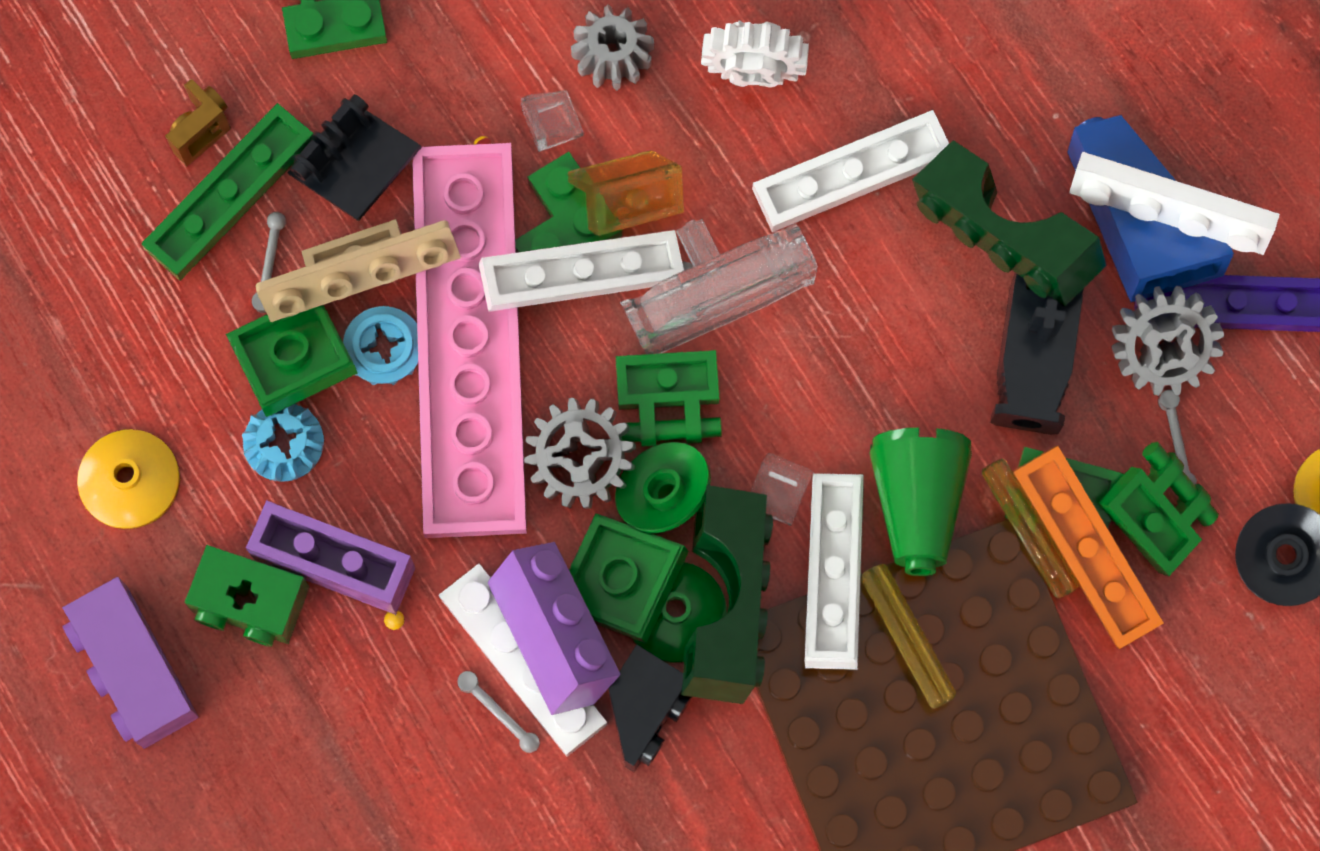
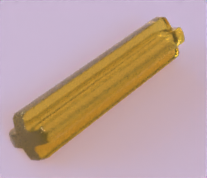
(1030, 528)
(908, 636)

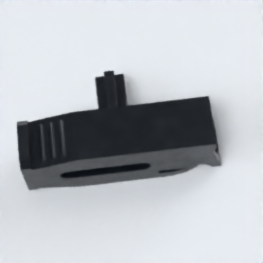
(1035, 359)

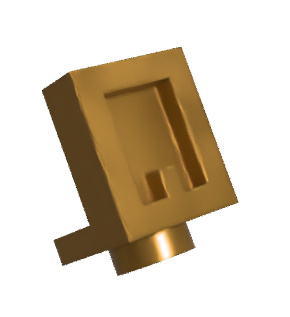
(198, 130)

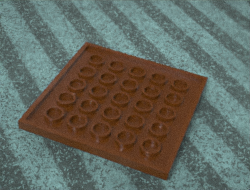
(986, 772)

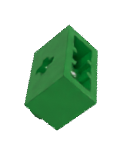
(225, 576)

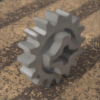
(1165, 320)
(577, 430)

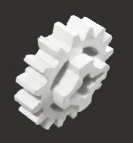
(755, 54)

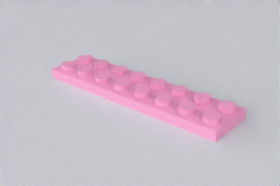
(468, 354)

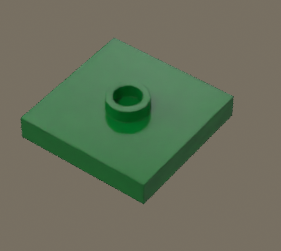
(291, 357)
(625, 575)

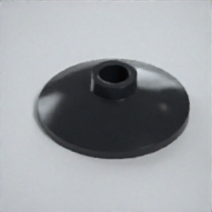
(1257, 559)

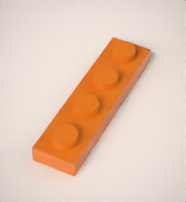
(1088, 547)

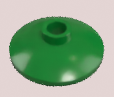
(663, 487)
(703, 605)

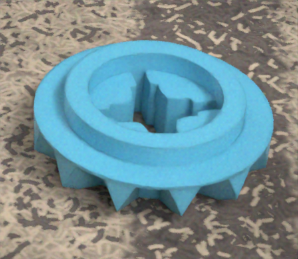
(362, 336)
(304, 450)

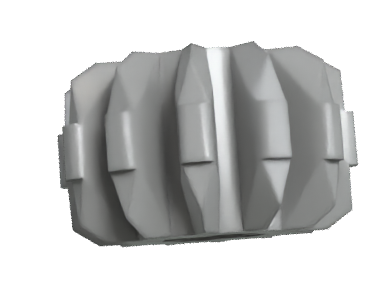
(630, 42)

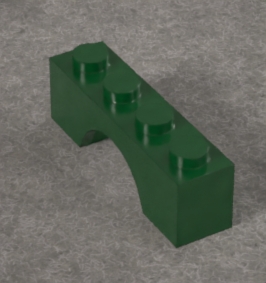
(1050, 254)
(723, 655)

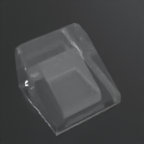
(551, 118)
(784, 486)

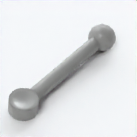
(276, 222)
(1168, 402)
(469, 683)

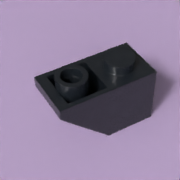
(641, 704)

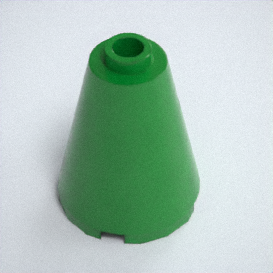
(920, 493)

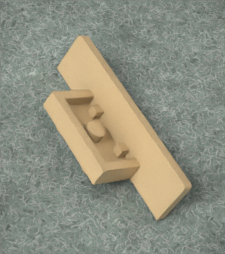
(355, 265)

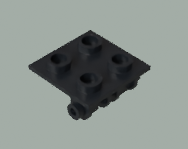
(353, 158)

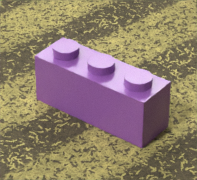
(331, 557)
(553, 628)
(128, 664)

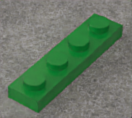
(227, 192)

